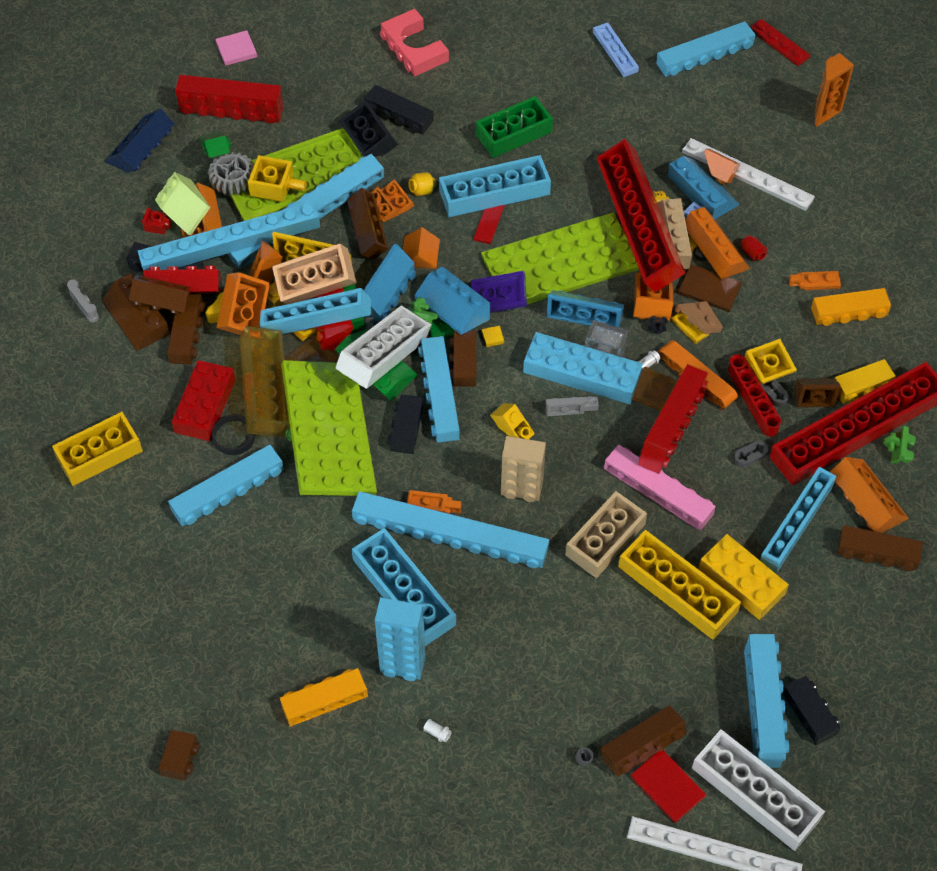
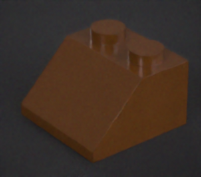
(816, 392)

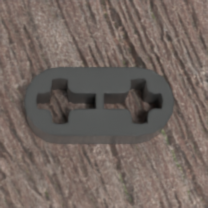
(774, 391)
(749, 450)

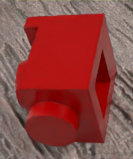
(156, 221)

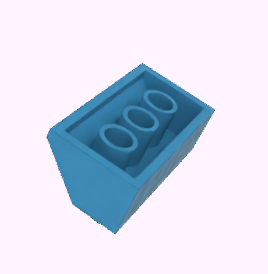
(701, 186)
(389, 282)
(454, 301)
(583, 309)

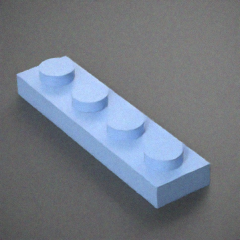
(615, 49)

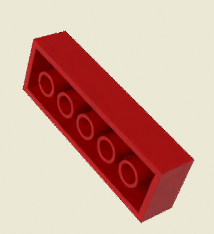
(229, 98)
(673, 419)

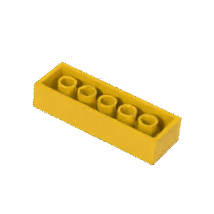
(679, 584)

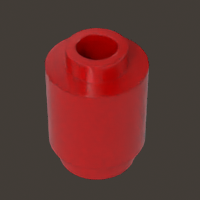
(754, 248)

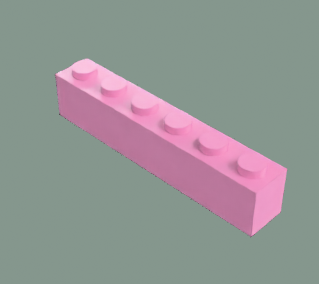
(660, 488)

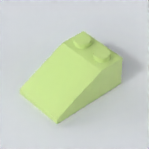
(182, 202)

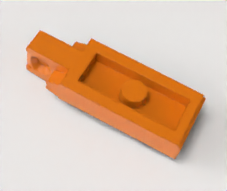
(816, 280)
(434, 501)

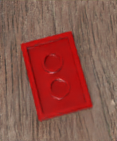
(668, 786)

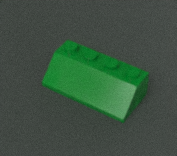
(393, 381)

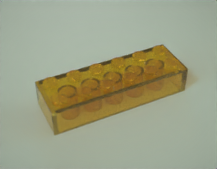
(263, 381)

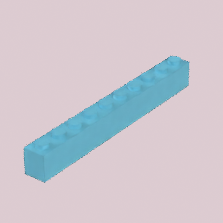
(326, 197)
(230, 238)
(450, 529)

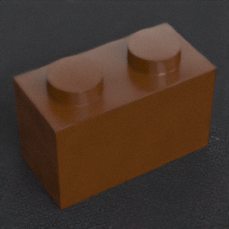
(178, 755)

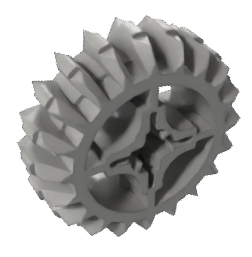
(235, 173)

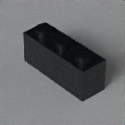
(406, 424)
(811, 710)

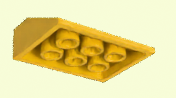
(294, 247)

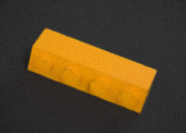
(851, 306)
(323, 696)

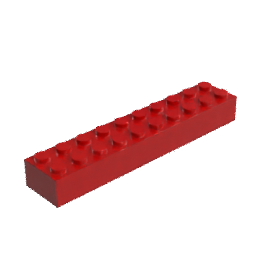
(640, 216)
(856, 424)

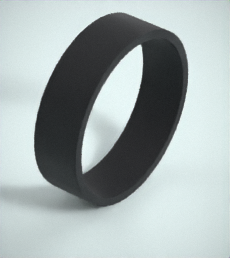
(234, 451)

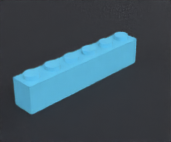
(705, 49)
(317, 311)
(440, 389)
(226, 485)
(797, 519)

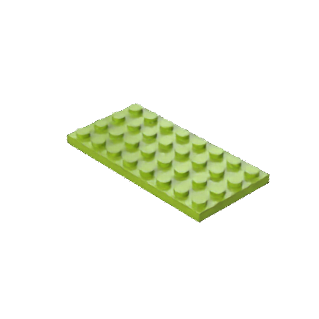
(312, 161)
(566, 257)
(327, 430)

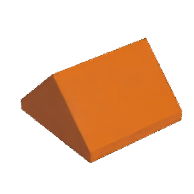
(422, 248)
(264, 261)

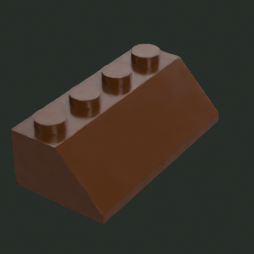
(139, 322)

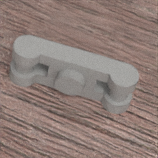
(82, 301)

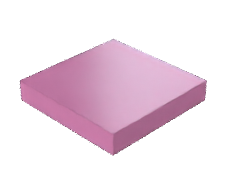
(236, 47)

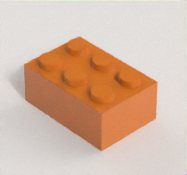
(242, 302)

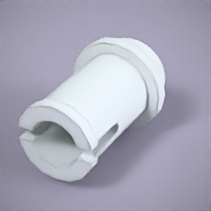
(650, 359)
(437, 730)

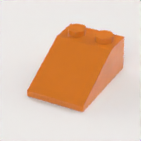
(651, 303)

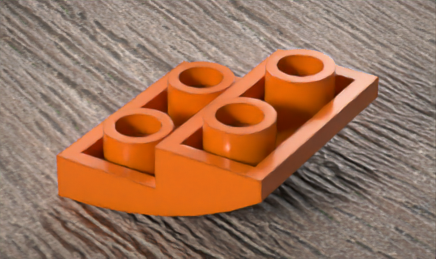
(391, 201)

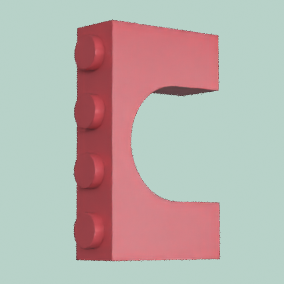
(415, 59)

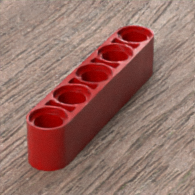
(757, 402)

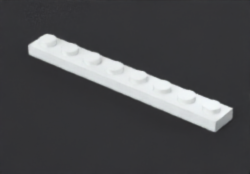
(756, 177)

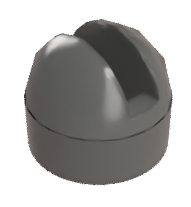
(587, 756)

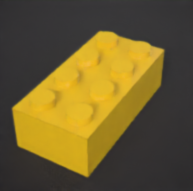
(97, 448)
(743, 576)

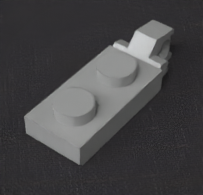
(570, 406)

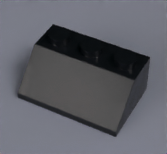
(368, 131)

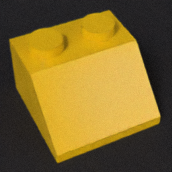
(770, 361)

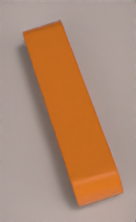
(717, 390)

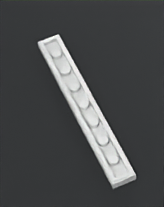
(706, 848)

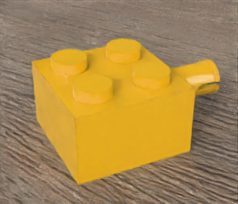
(273, 178)

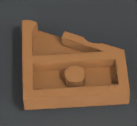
(701, 315)

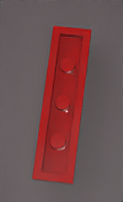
(780, 42)

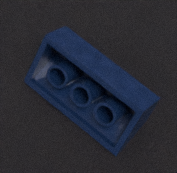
(140, 141)

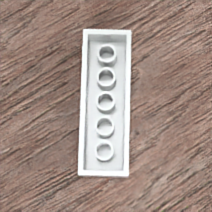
(382, 346)
(758, 790)

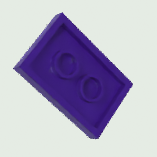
(502, 291)

